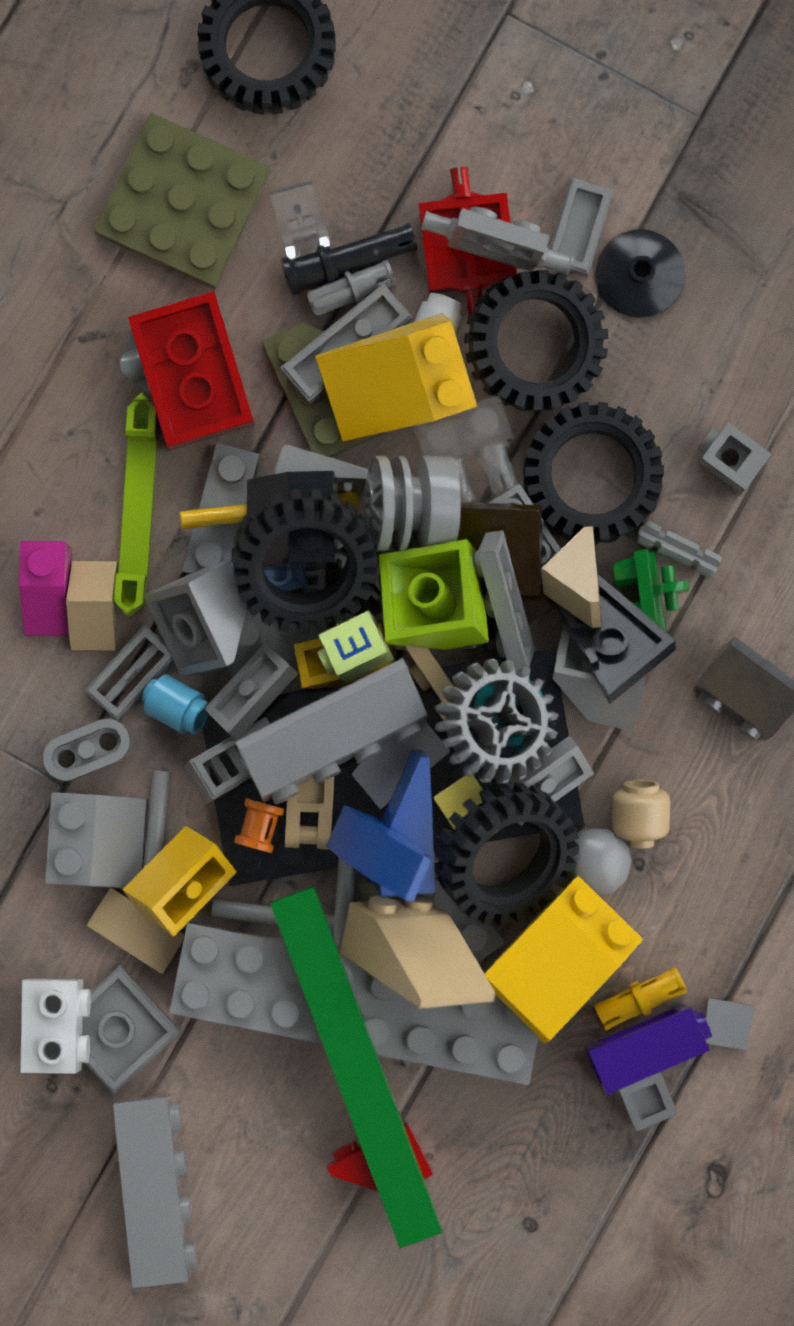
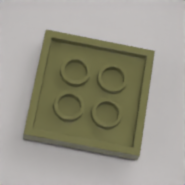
(182, 200)

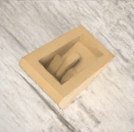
(572, 578)
(92, 606)

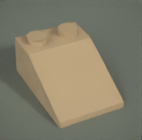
(414, 951)

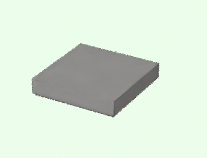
(124, 1029)

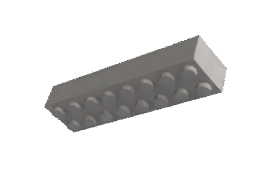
(254, 986)

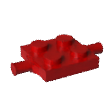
(456, 269)

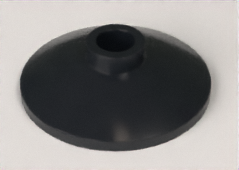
(634, 294)

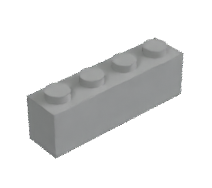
(153, 1192)

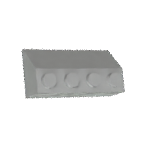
(332, 732)

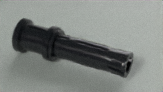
(329, 263)

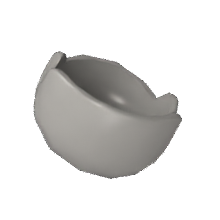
(602, 860)

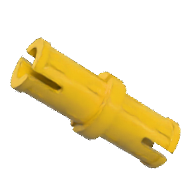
(640, 998)

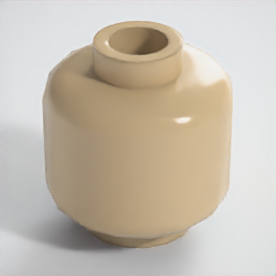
(640, 813)

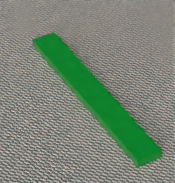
(356, 1067)

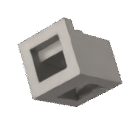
(749, 456)

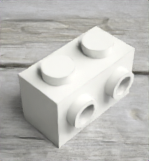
(53, 1026)

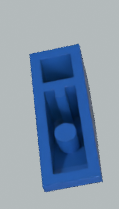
(411, 814)

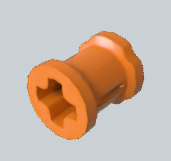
(259, 825)

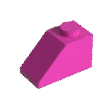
(44, 587)

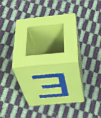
(354, 648)

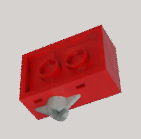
(189, 370)

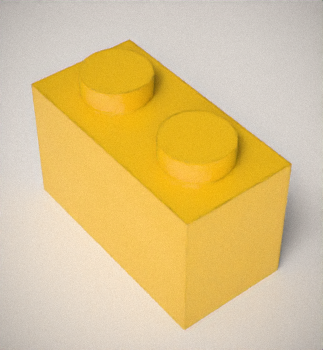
(179, 881)

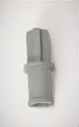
(350, 288)

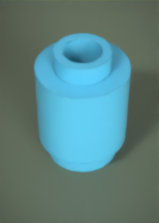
(175, 704)

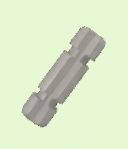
(678, 549)

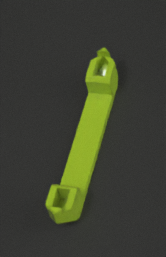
(142, 437)

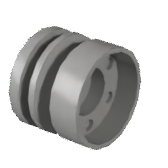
(405, 503)

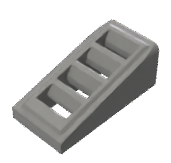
(349, 476)
(202, 780)

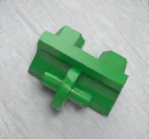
(644, 572)

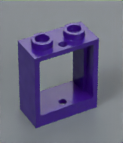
(648, 1047)

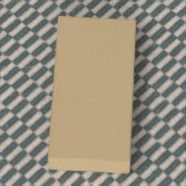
(127, 928)

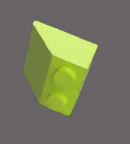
(433, 597)

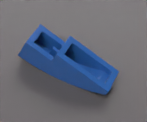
(379, 852)

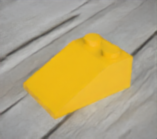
(396, 379)
(562, 959)

